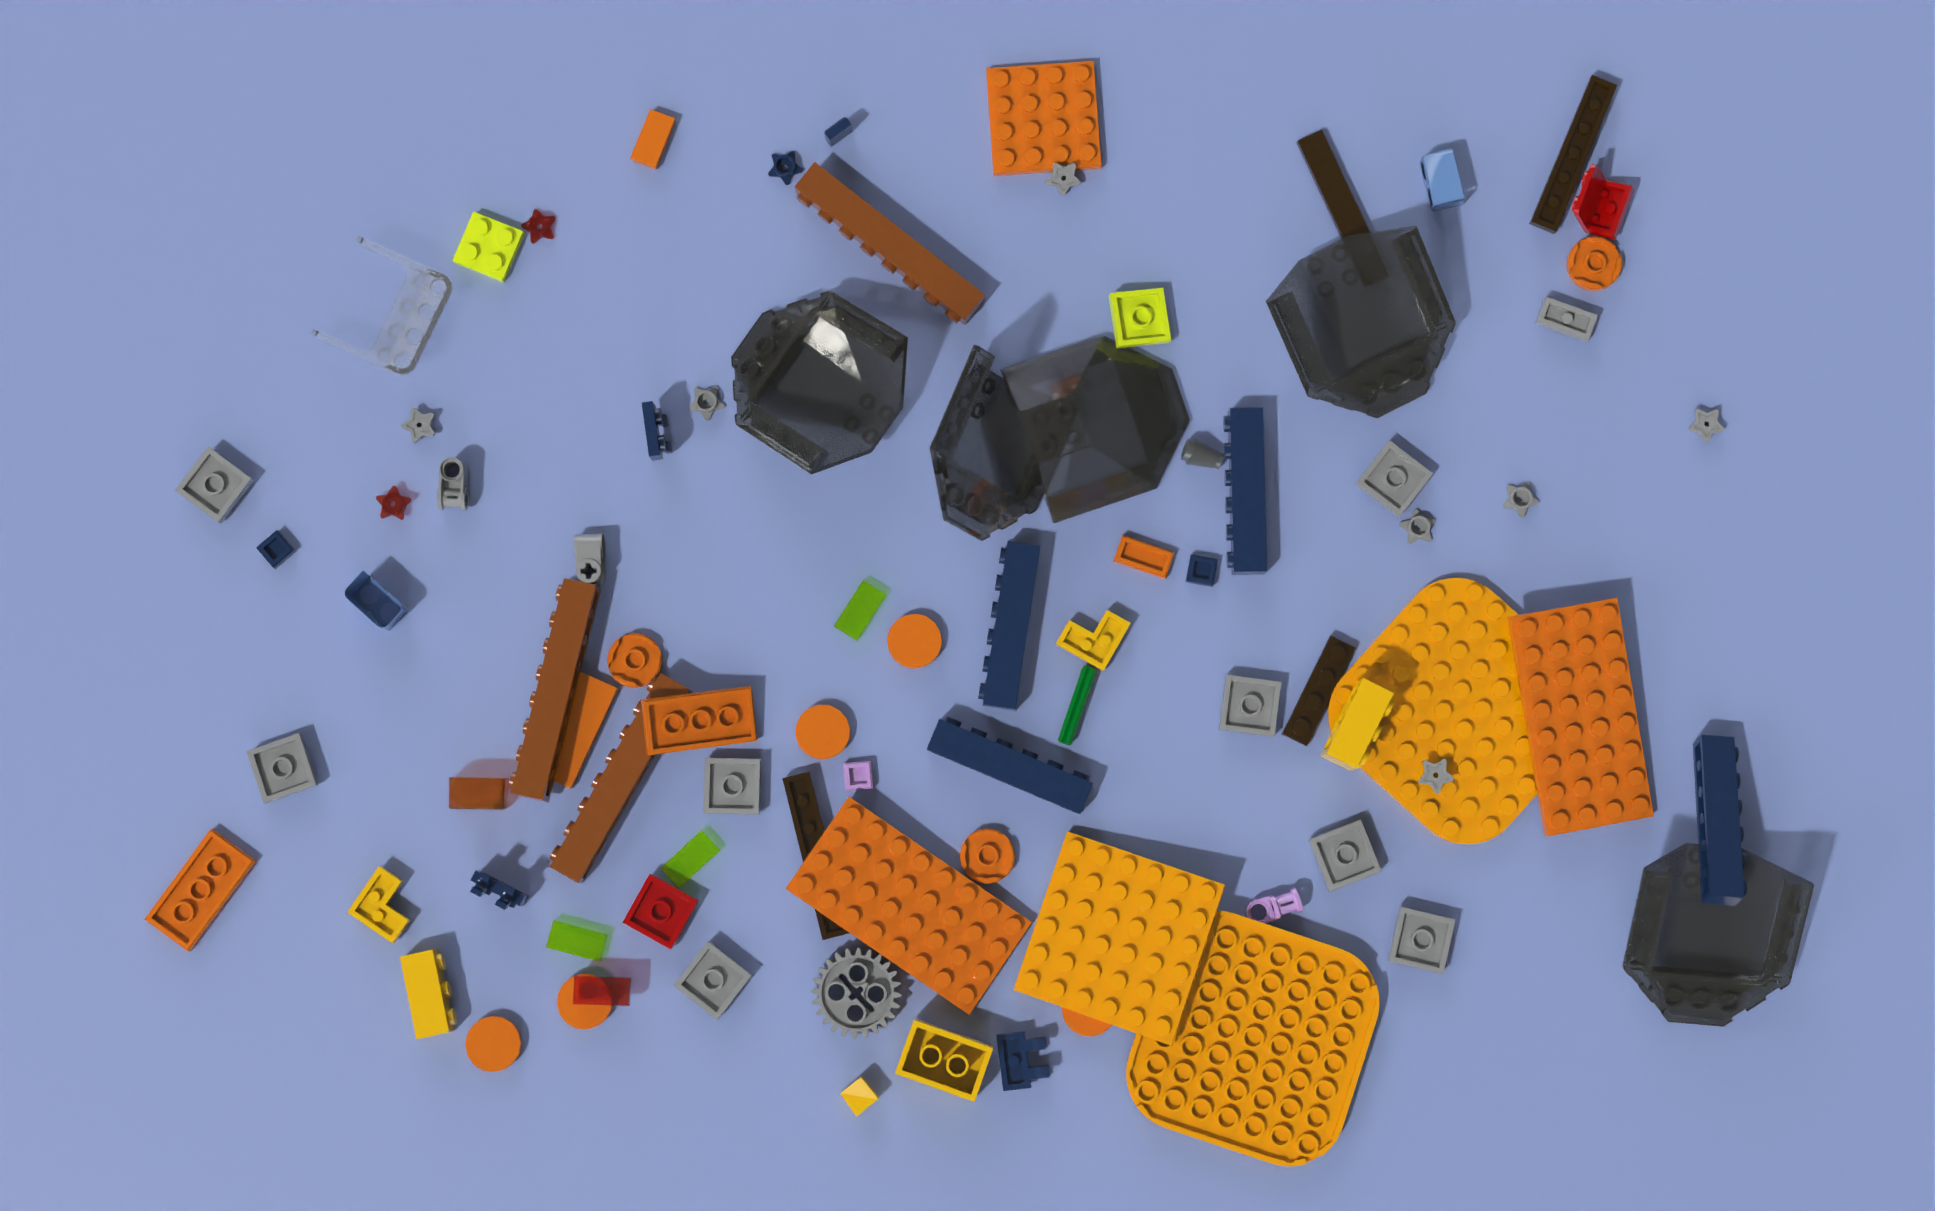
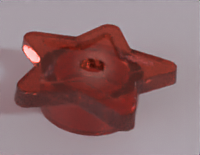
(538, 219)
(400, 504)

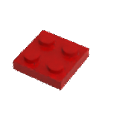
(660, 911)

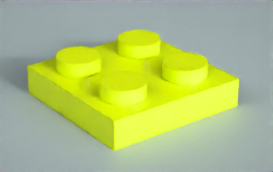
(488, 247)
(1139, 318)

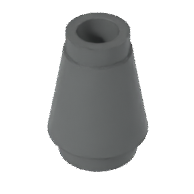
(1200, 454)

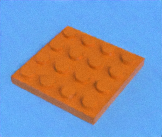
(1043, 117)

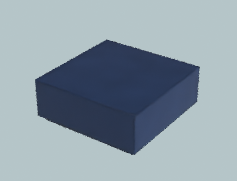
(838, 131)
(276, 549)
(1201, 570)

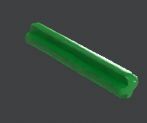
(1077, 705)

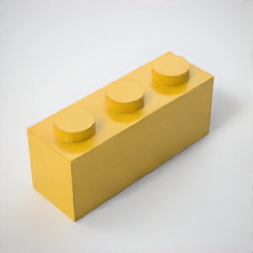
(428, 993)

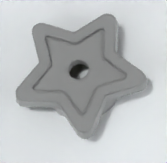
(1063, 170)
(701, 396)
(1699, 427)
(418, 432)
(1527, 499)
(1424, 523)
(1428, 778)

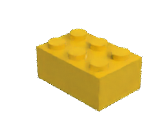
(1358, 725)
(944, 1060)

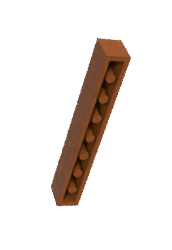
(889, 243)
(555, 690)
(610, 793)

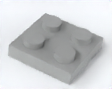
(1394, 479)
(214, 485)
(1250, 705)
(282, 768)
(732, 786)
(1344, 855)
(1421, 940)
(712, 980)

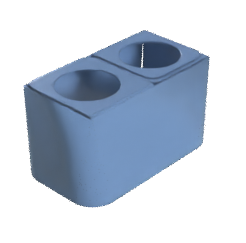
(1441, 180)
(353, 592)

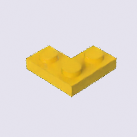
(1094, 647)
(373, 909)

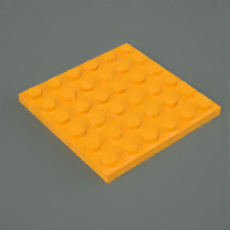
(1119, 938)

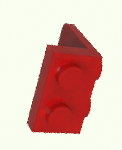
(1601, 204)

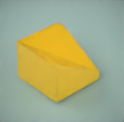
(859, 1095)

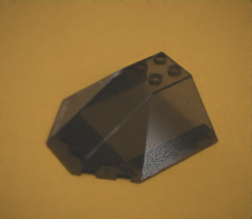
(1362, 342)
(819, 381)
(1097, 422)
(984, 454)
(1712, 958)

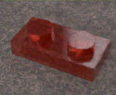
(602, 990)

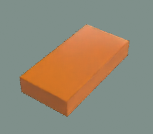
(653, 139)
(1143, 557)

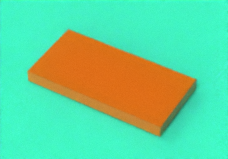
(587, 715)
(698, 720)
(200, 890)

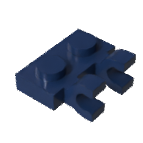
(652, 420)
(486, 884)
(1014, 1060)

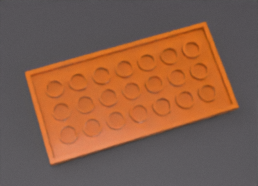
(1580, 716)
(908, 905)

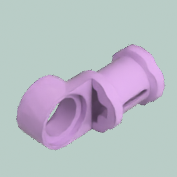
(1273, 907)

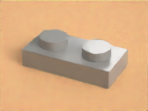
(1566, 319)

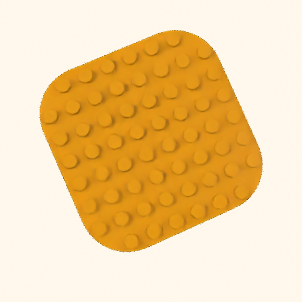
(1453, 701)
(1261, 1045)

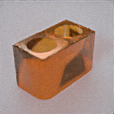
(478, 793)

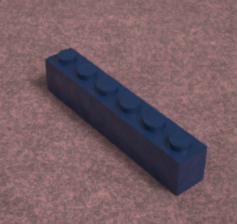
(1247, 491)
(1011, 625)
(1010, 766)
(1719, 820)

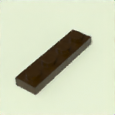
(1318, 690)

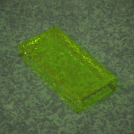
(860, 610)
(690, 859)
(576, 940)

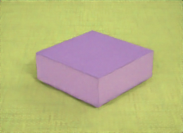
(858, 776)

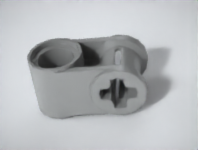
(453, 487)
(590, 553)

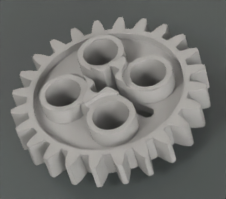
(875, 975)

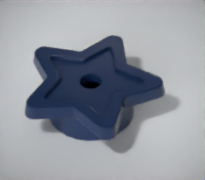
(788, 160)

